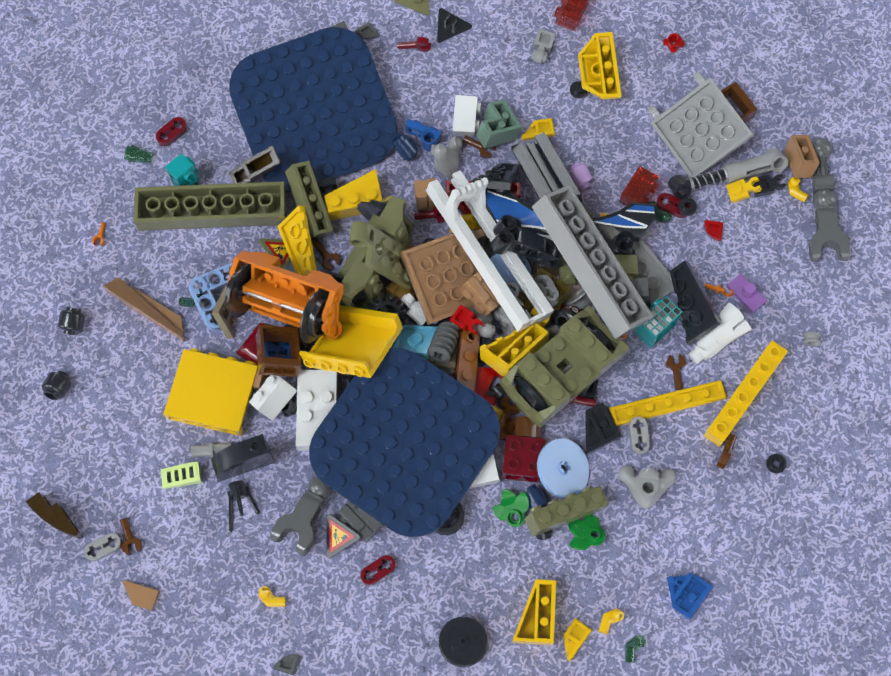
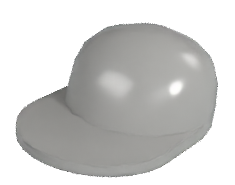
(579, 299)

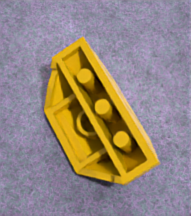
(599, 67)

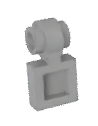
(544, 42)

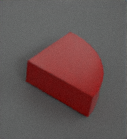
(714, 228)

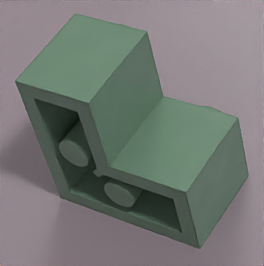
(499, 125)

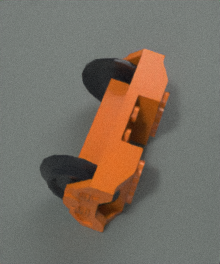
(295, 299)

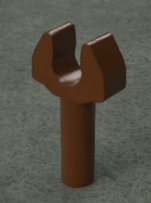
(476, 144)
(326, 256)
(676, 370)
(508, 409)
(724, 457)
(129, 539)

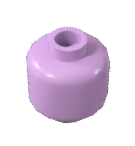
(580, 175)

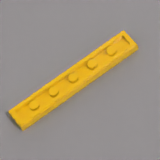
(668, 402)

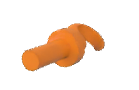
(718, 289)

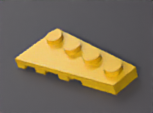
(297, 240)

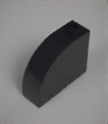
(242, 458)

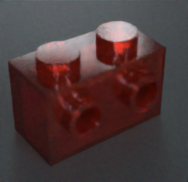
(570, 13)
(639, 187)

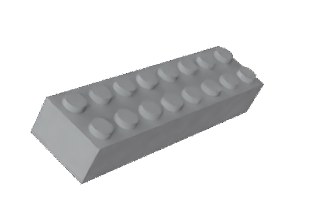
(592, 261)

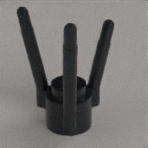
(238, 492)

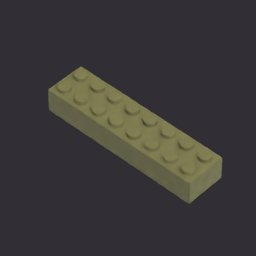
(210, 206)

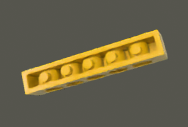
(745, 393)

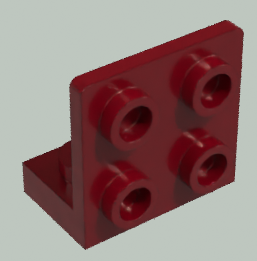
(522, 458)

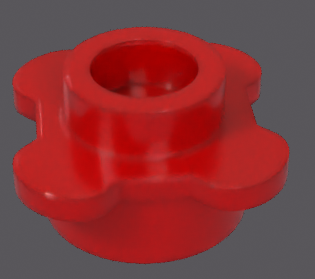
(673, 38)

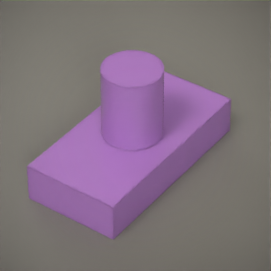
(746, 293)

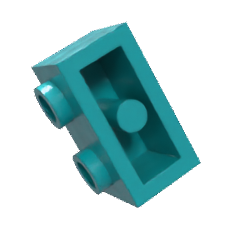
(182, 171)

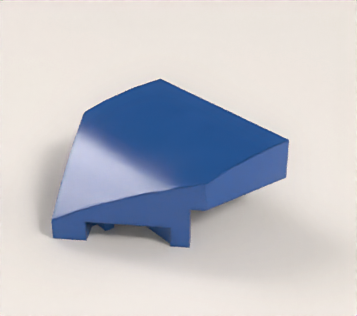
(688, 593)

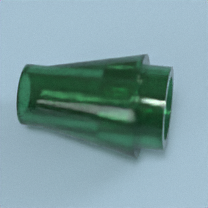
(137, 155)

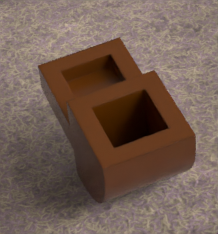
(520, 427)

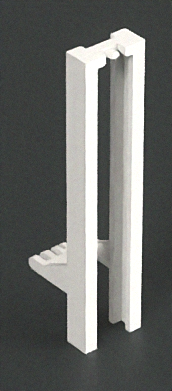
(475, 198)

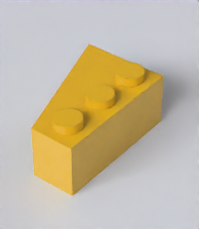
(344, 200)
(509, 350)
(538, 617)

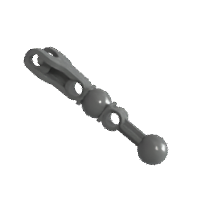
(825, 202)
(303, 517)

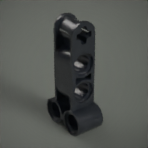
(524, 243)

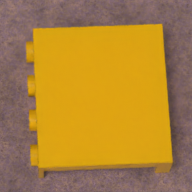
(359, 347)
(211, 391)

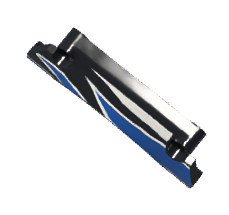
(617, 229)

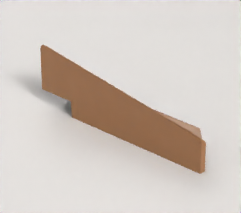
(146, 307)

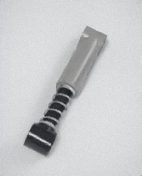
(771, 160)

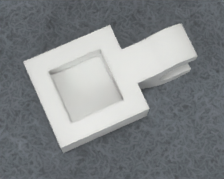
(415, 310)

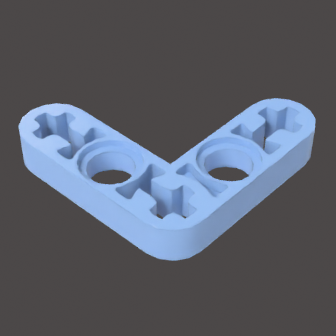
(207, 287)

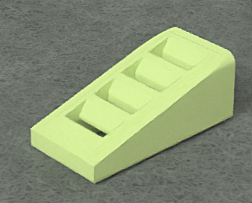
(196, 466)

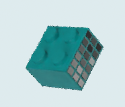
(664, 318)

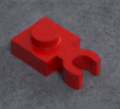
(466, 319)

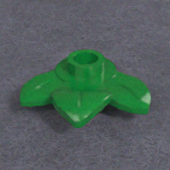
(510, 505)
(583, 533)

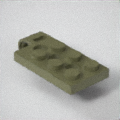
(386, 257)

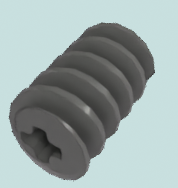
(444, 342)

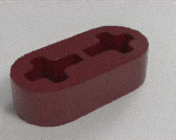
(171, 131)
(672, 207)
(375, 566)

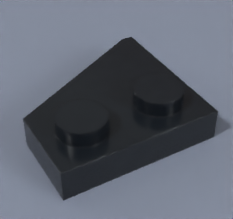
(599, 428)

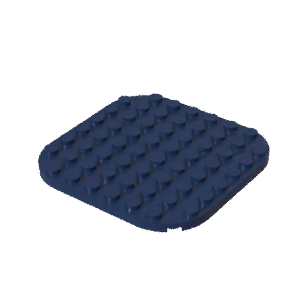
(315, 104)
(405, 443)

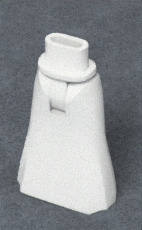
(730, 329)

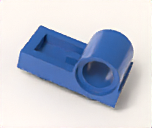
(424, 132)

